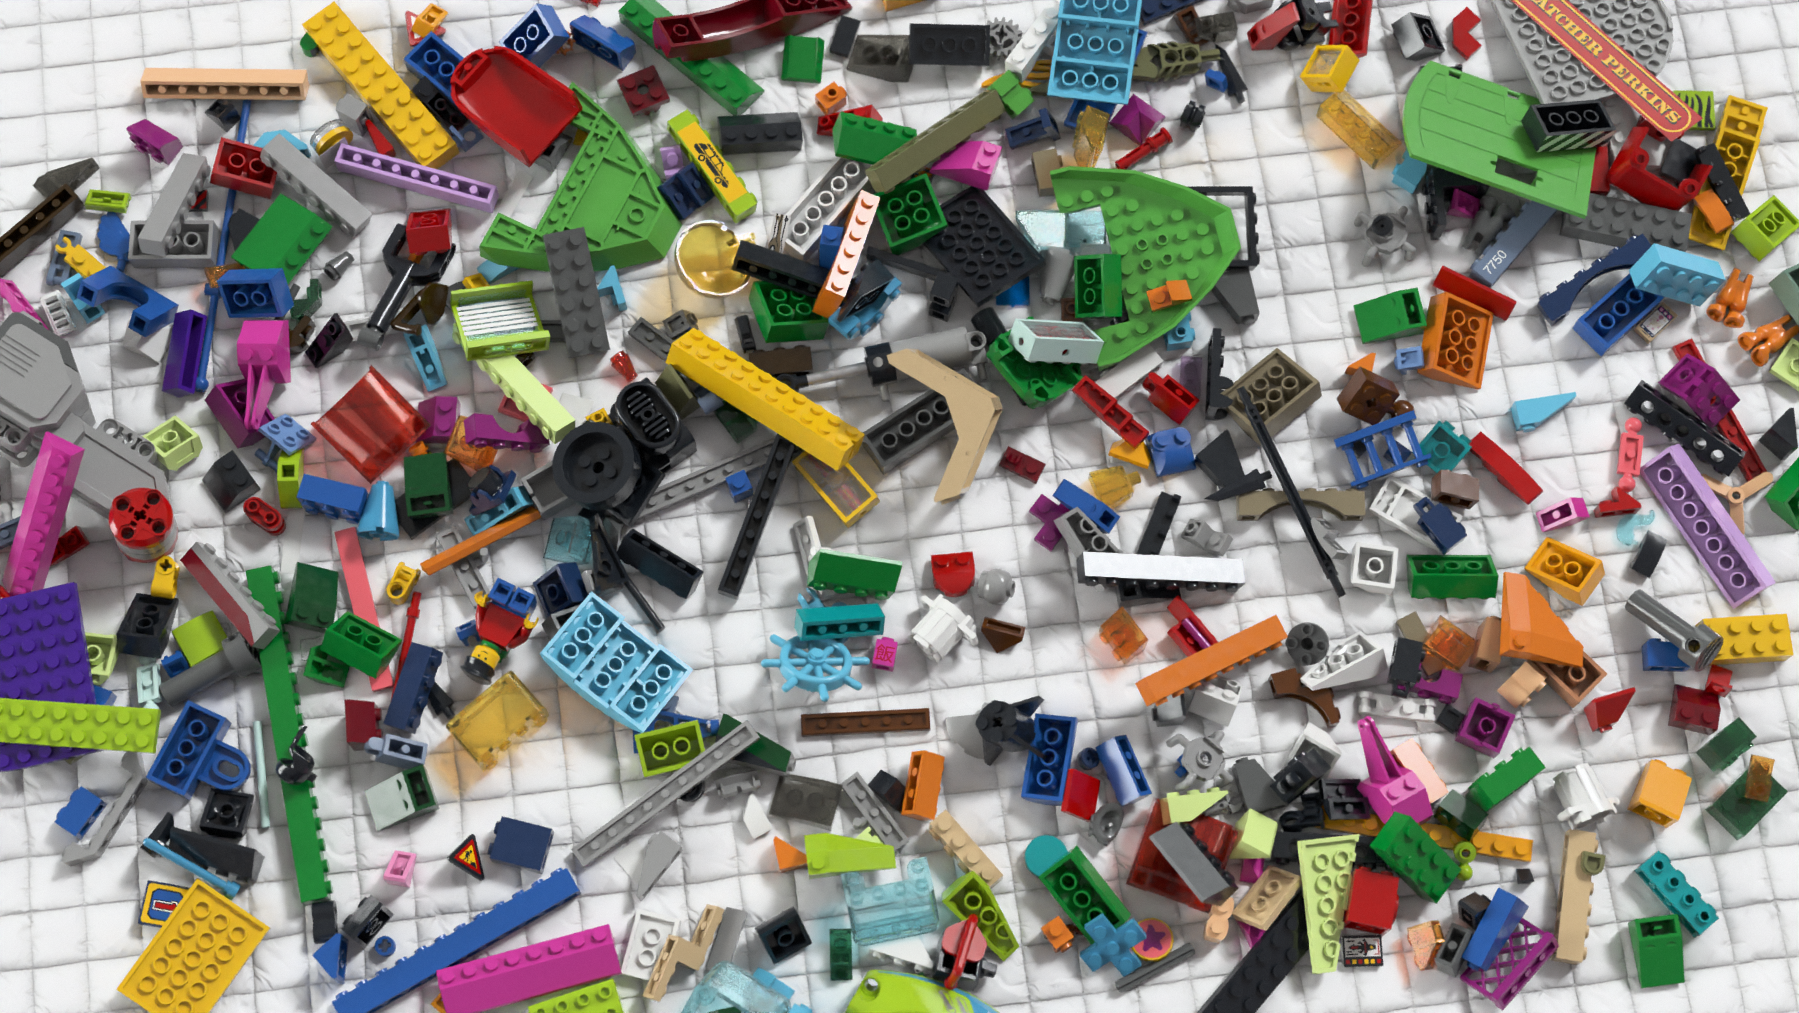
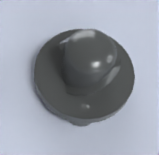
(1307, 643)

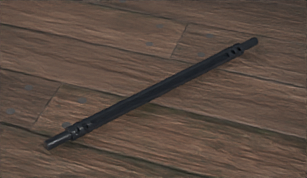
(1290, 490)

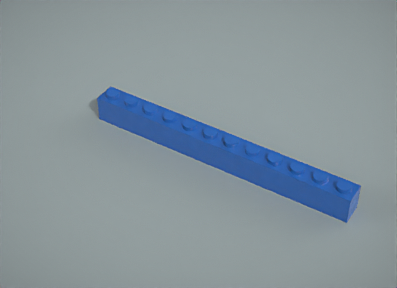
(459, 945)

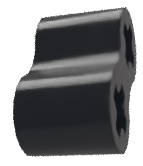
(324, 921)

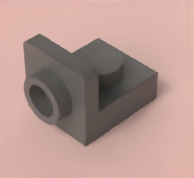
(680, 323)

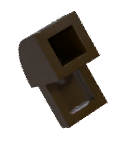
(297, 336)

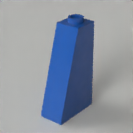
(1494, 929)

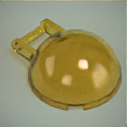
(706, 258)

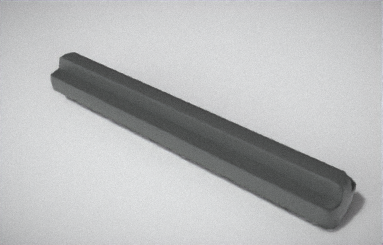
(1154, 968)

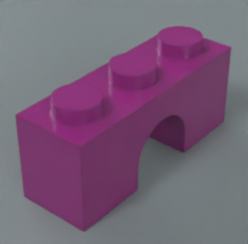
(1445, 688)

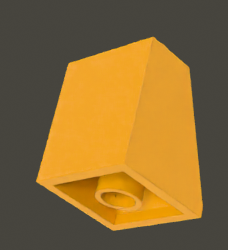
(1660, 793)

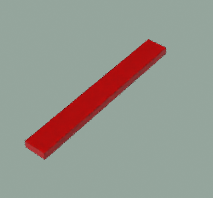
(1729, 425)

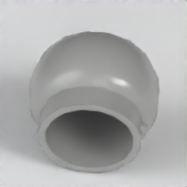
(996, 586)

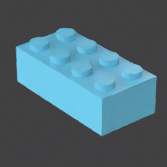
(1677, 275)

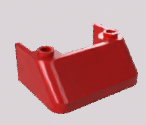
(1630, 176)

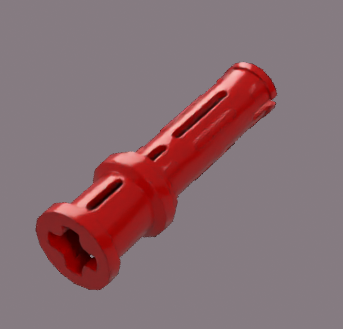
(1151, 145)

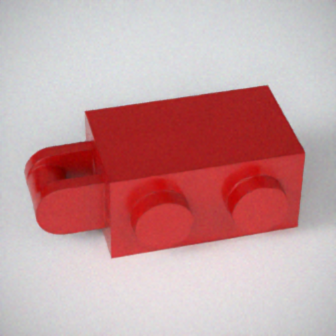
(1170, 397)

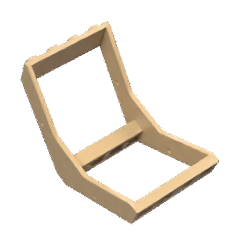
(972, 410)

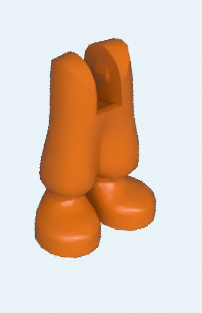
(1732, 295)
(1772, 335)

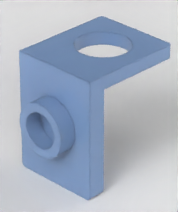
(459, 138)

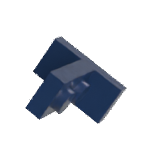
(1033, 130)

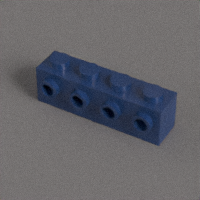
(413, 688)

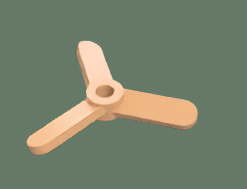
(1743, 491)

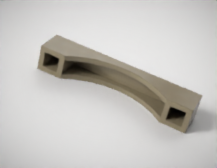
(1344, 505)

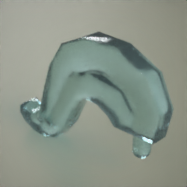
(1626, 525)

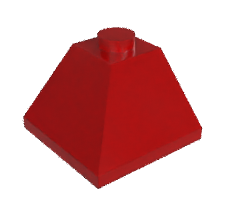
(1607, 710)

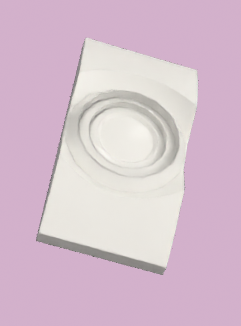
(1395, 508)

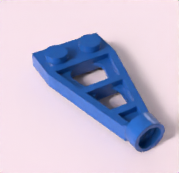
(675, 718)

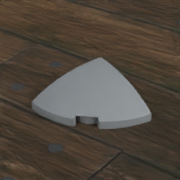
(964, 732)

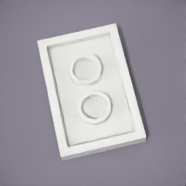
(647, 942)

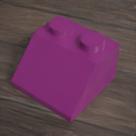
(442, 415)

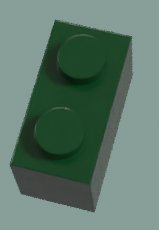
(1461, 815)

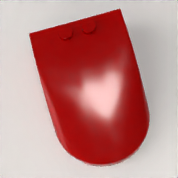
(513, 101)

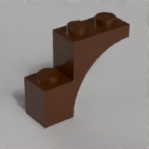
(1288, 685)

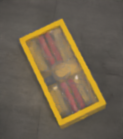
(841, 489)

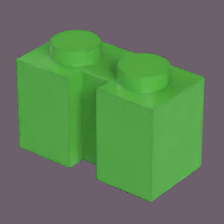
(1012, 94)

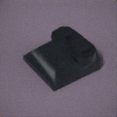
(226, 814)
(160, 834)

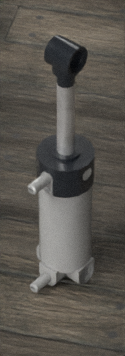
(948, 347)

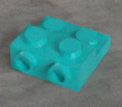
(1445, 447)

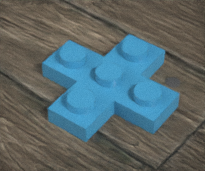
(1113, 945)

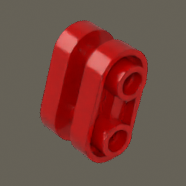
(264, 516)

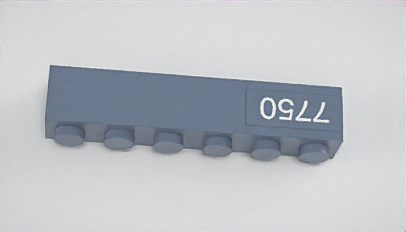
(1511, 243)

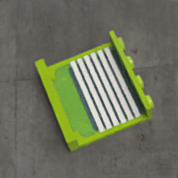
(498, 321)

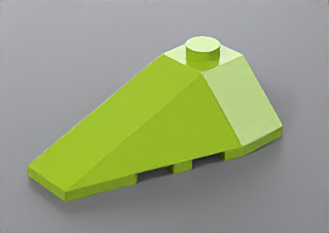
(836, 854)

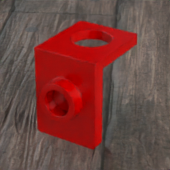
(1719, 681)

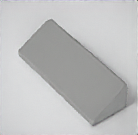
(727, 936)

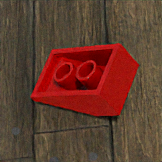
(429, 231)

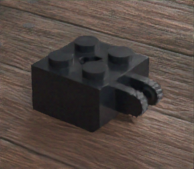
(1299, 775)

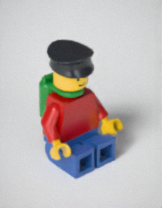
(500, 626)

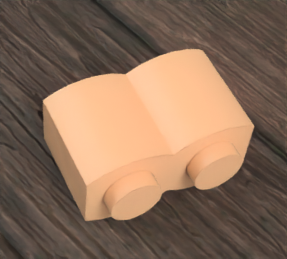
(1522, 684)
(1217, 925)

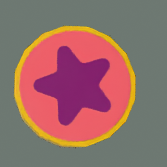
(1158, 940)

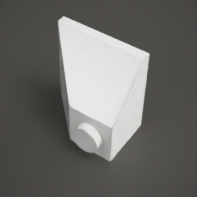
(1320, 740)

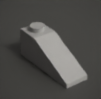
(658, 858)

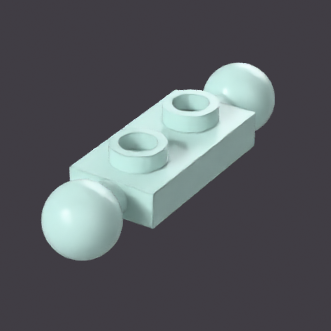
(148, 683)

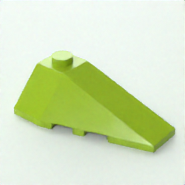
(973, 896)

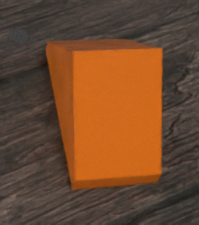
(788, 856)

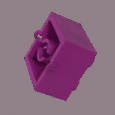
(1485, 727)

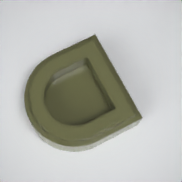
(1592, 863)

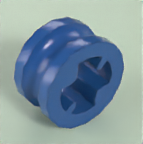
(380, 941)

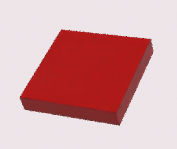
(1080, 795)

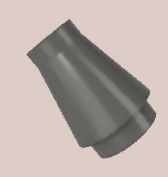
(337, 266)

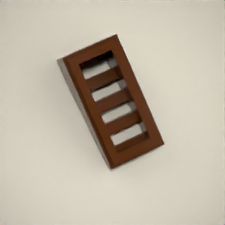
(1178, 17)

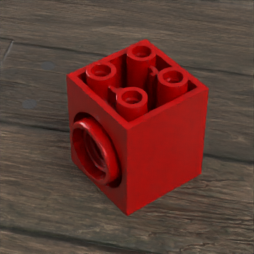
(1372, 901)

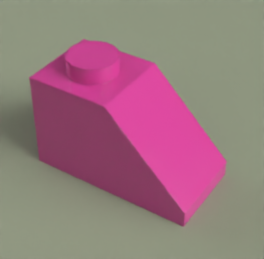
(1562, 514)

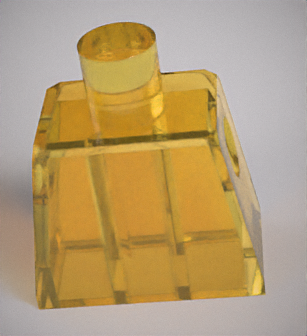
(1113, 485)

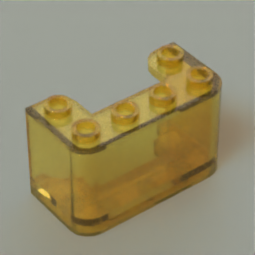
(496, 720)

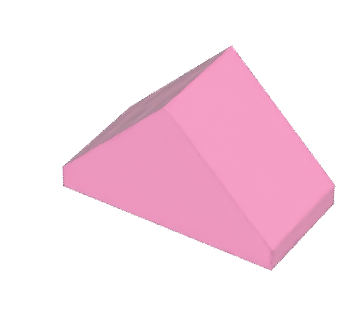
(400, 869)

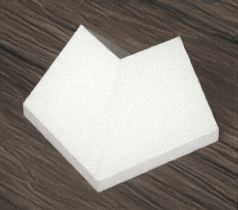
(153, 346)

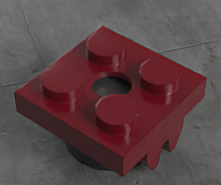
(643, 91)

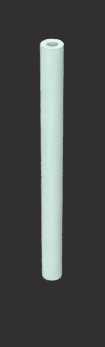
(261, 774)

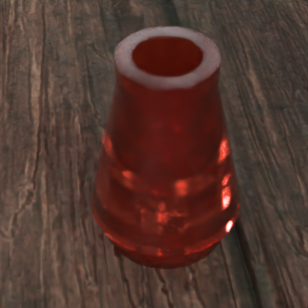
(622, 363)

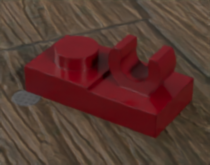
(1022, 465)

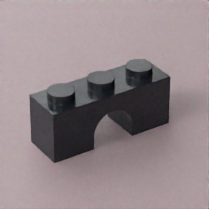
(943, 296)

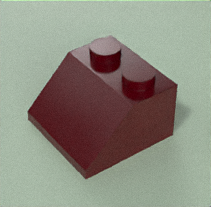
(1694, 710)
(362, 722)

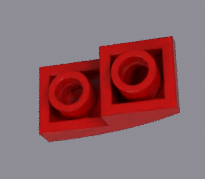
(69, 544)

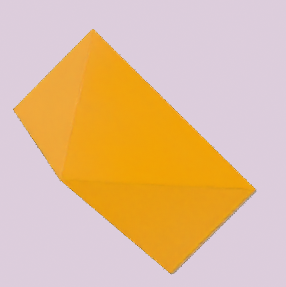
(1125, 452)

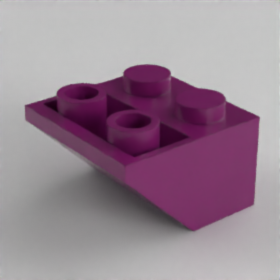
(155, 141)

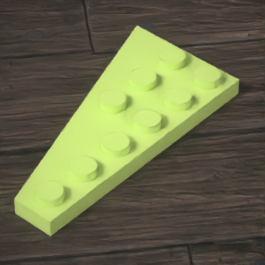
(1326, 890)

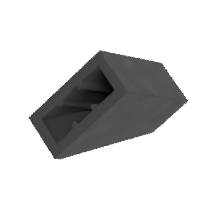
(1238, 295)
(1254, 786)

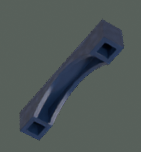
(1558, 303)

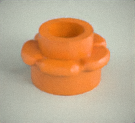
(418, 449)

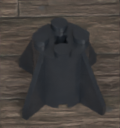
(1008, 727)

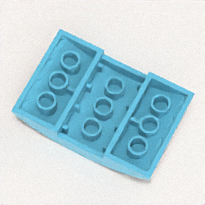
(1095, 50)
(614, 664)

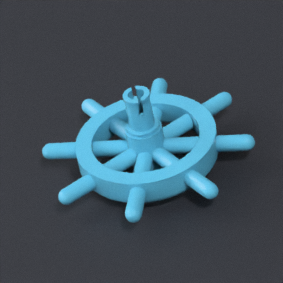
(815, 664)

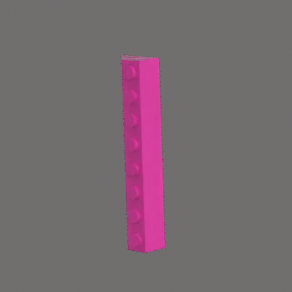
(42, 515)
(529, 971)

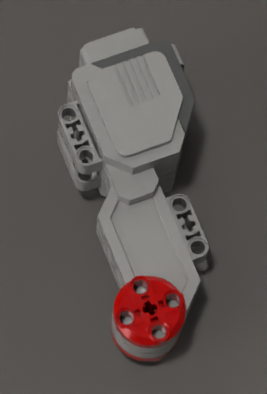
(45, 394)

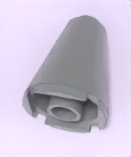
(1055, 274)

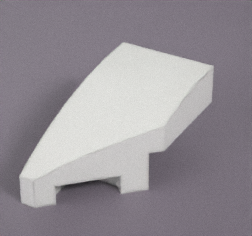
(755, 817)

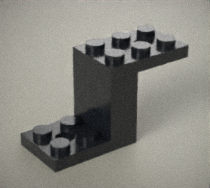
(1439, 189)

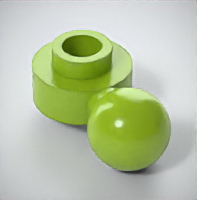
(1466, 872)

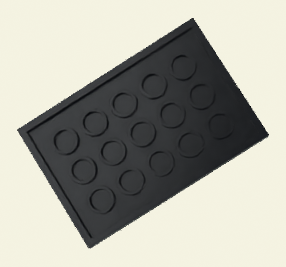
(982, 247)

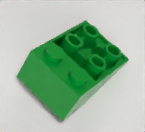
(1391, 316)
(1657, 950)

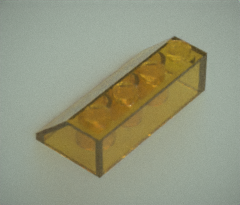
(1357, 128)
(1090, 136)

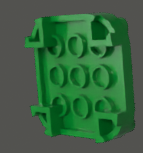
(1034, 382)

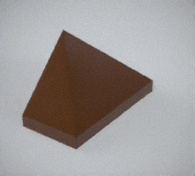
(1001, 634)

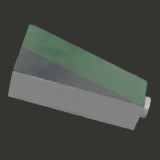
(762, 755)

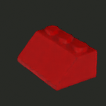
(242, 169)

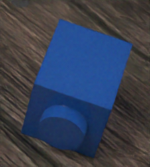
(739, 486)

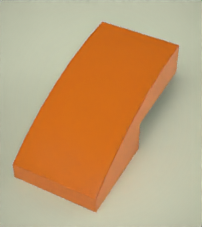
(1714, 211)

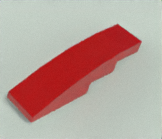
(1110, 411)
(1506, 469)

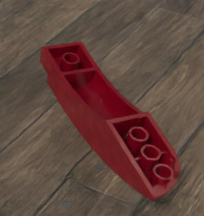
(740, 26)

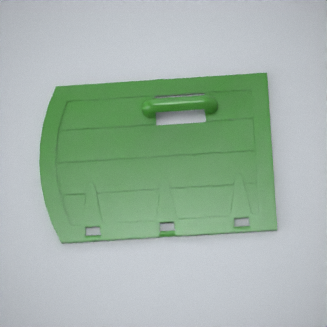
(1473, 122)

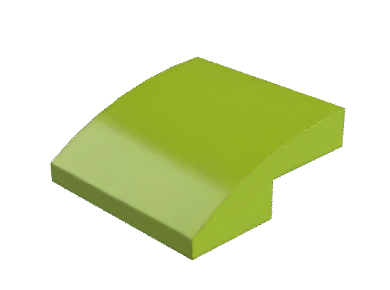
(200, 638)

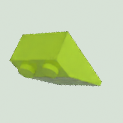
(1766, 228)

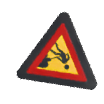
(467, 858)

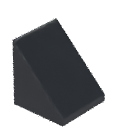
(1524, 876)

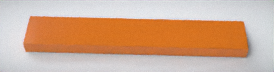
(480, 540)

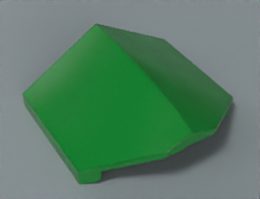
(325, 668)

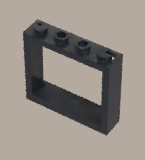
(1250, 217)

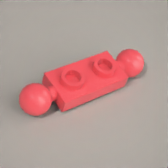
(1630, 454)

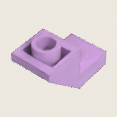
(671, 160)

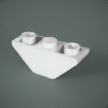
(904, 952)

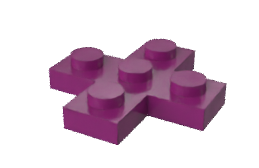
(1047, 512)

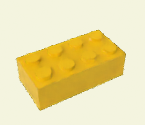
(1751, 638)

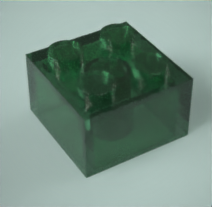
(1727, 745)

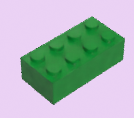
(1415, 857)

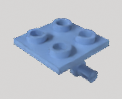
(284, 434)

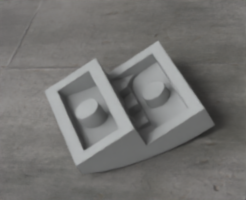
(1326, 534)

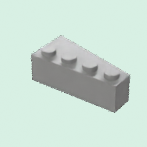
(1084, 536)

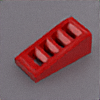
(381, 143)

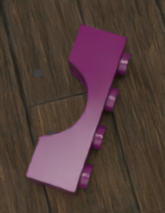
(484, 431)

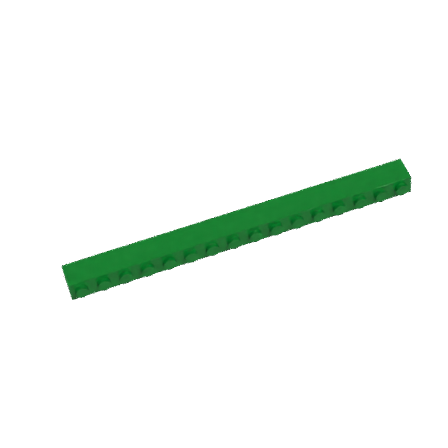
(285, 723)

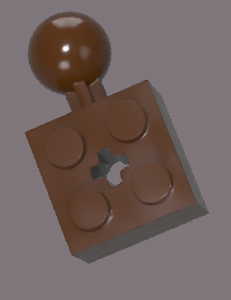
(1371, 397)

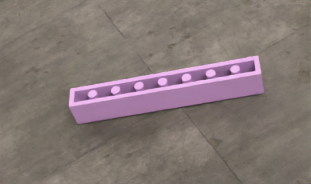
(416, 178)

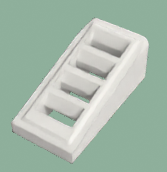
(51, 302)

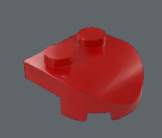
(953, 573)

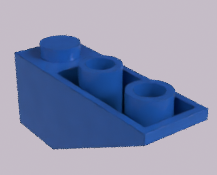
(1094, 509)

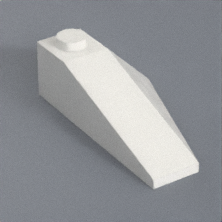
(1353, 661)

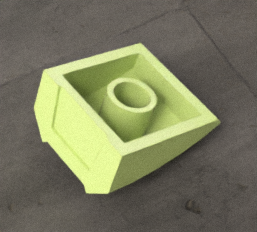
(174, 443)
(102, 655)

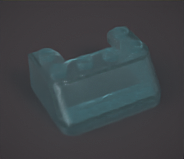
(893, 908)

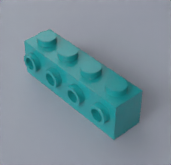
(839, 622)
(1676, 893)

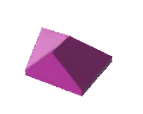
(1137, 120)

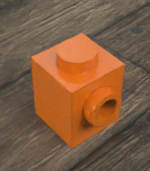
(831, 98)

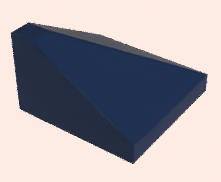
(1404, 452)

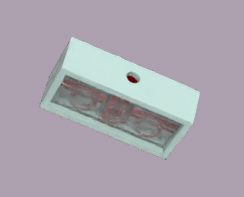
(1055, 341)

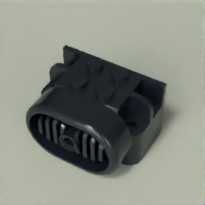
(652, 425)

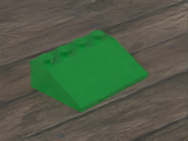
(283, 238)

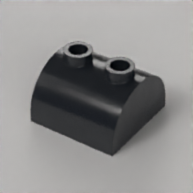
(783, 935)

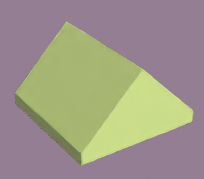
(1254, 836)

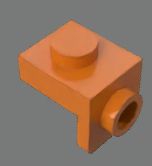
(1058, 935)

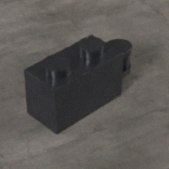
(1405, 666)

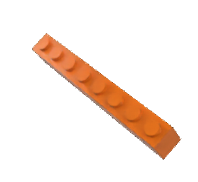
(1211, 660)

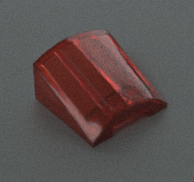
(372, 425)
(1155, 874)

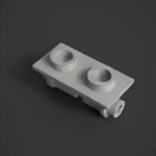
(737, 784)

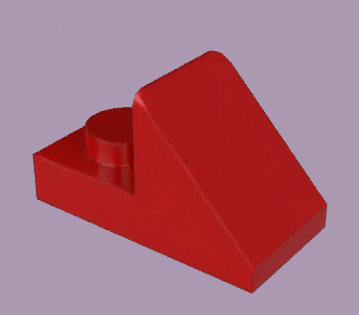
(1622, 505)

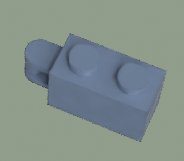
(397, 751)

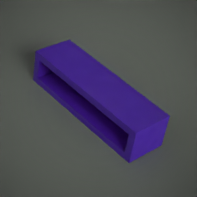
(184, 353)

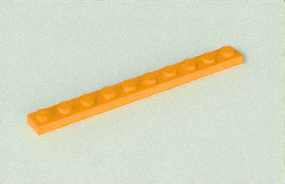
(1484, 843)

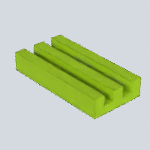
(106, 203)

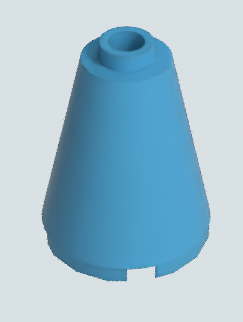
(379, 514)

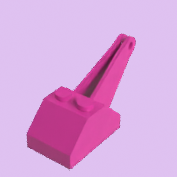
(263, 360)
(1390, 786)

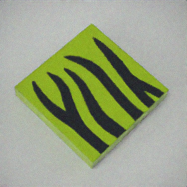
(1703, 104)

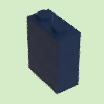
(521, 844)

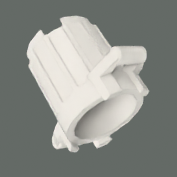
(941, 628)
(1583, 797)

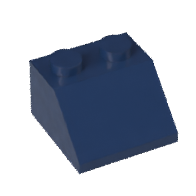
(560, 588)

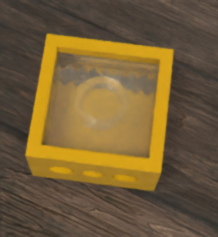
(1329, 68)

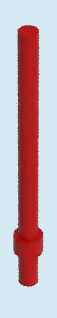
(412, 613)

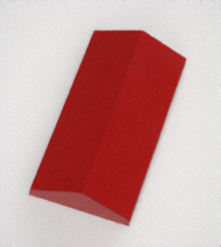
(1353, 23)

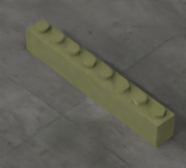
(935, 141)

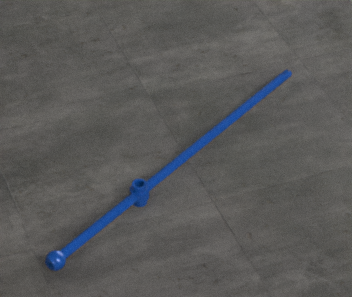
(202, 383)

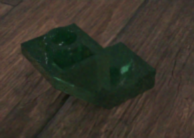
(308, 306)
(840, 954)

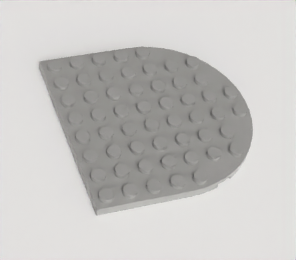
(1557, 76)

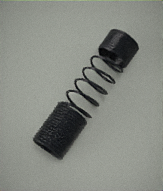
(991, 326)

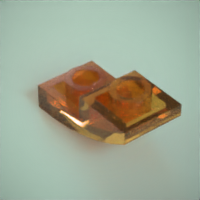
(1758, 778)

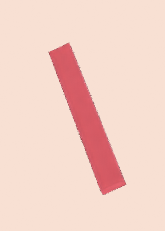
(360, 591)

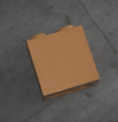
(1487, 645)

